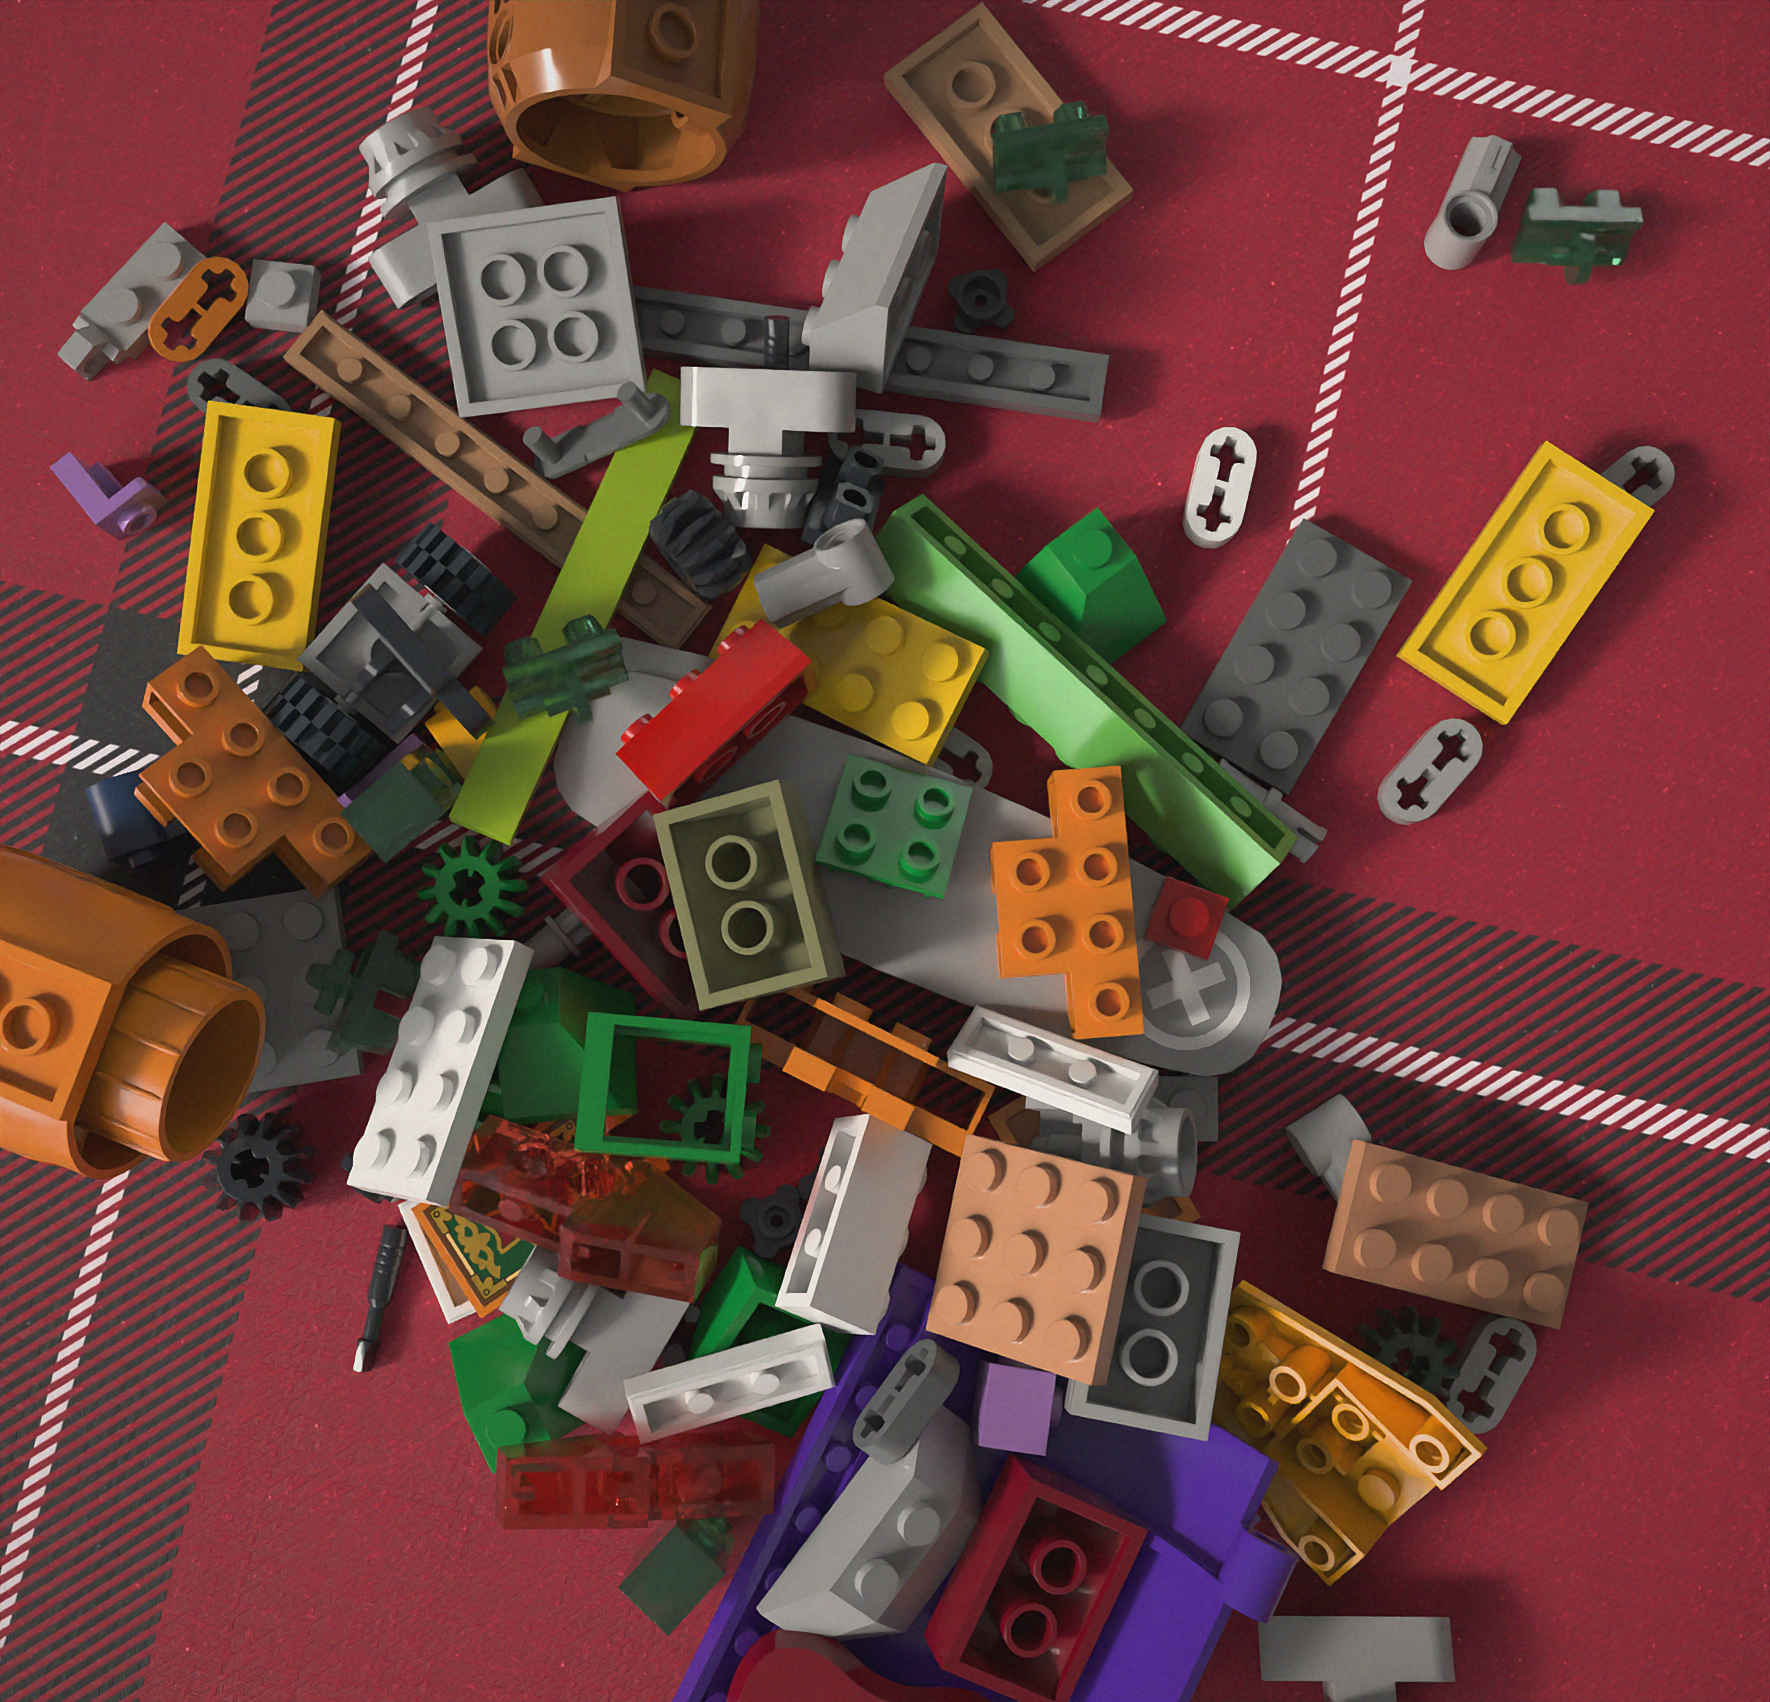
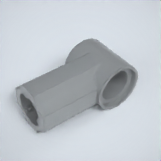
(1472, 202)
(838, 568)
(1326, 1138)

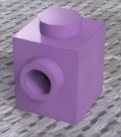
(1015, 1406)

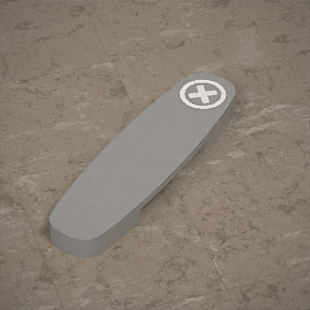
(1195, 1011)

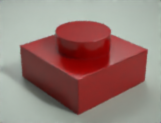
(1185, 918)

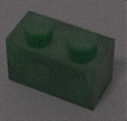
(404, 801)
(677, 1568)

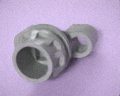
(422, 174)
(766, 419)
(1158, 1149)
(615, 1326)
(1356, 1655)

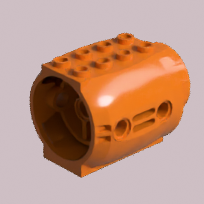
(114, 1023)

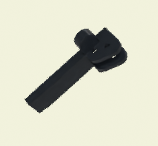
(411, 656)

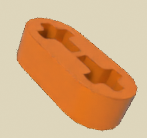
(210, 320)

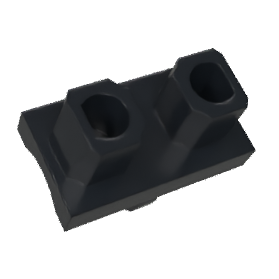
(845, 492)

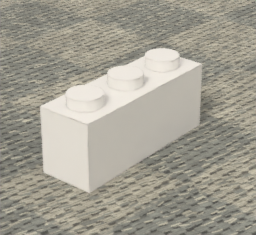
(855, 1225)

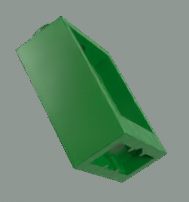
(596, 1079)

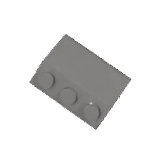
(878, 280)

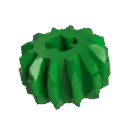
(451, 887)
(702, 1111)

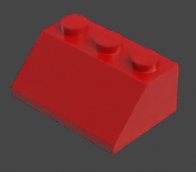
(718, 715)

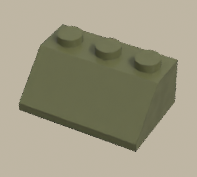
(749, 894)

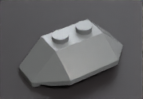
(884, 1541)

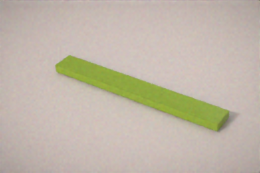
(590, 583)

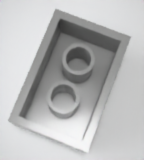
(1167, 1332)

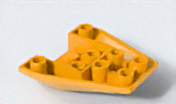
(1344, 1427)

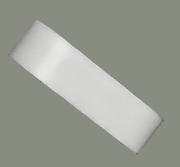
(1233, 491)

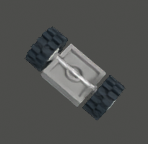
(350, 642)

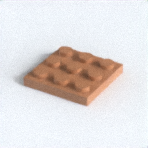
(1037, 1257)

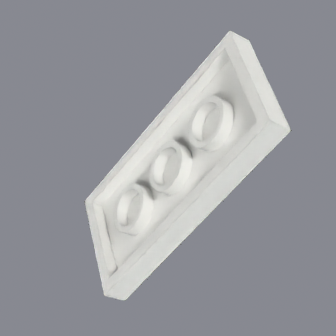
(440, 1069)

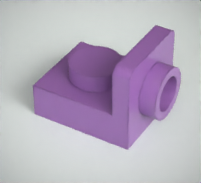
(105, 501)

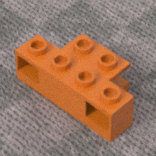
(241, 783)
(1071, 904)
(867, 1066)

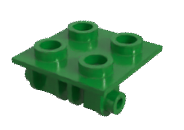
(894, 826)

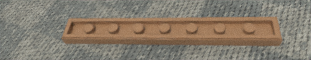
(481, 470)

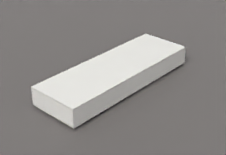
(1053, 1069)
(729, 1383)

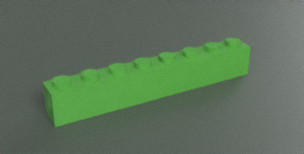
(1083, 704)

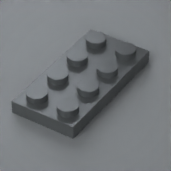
(1294, 657)

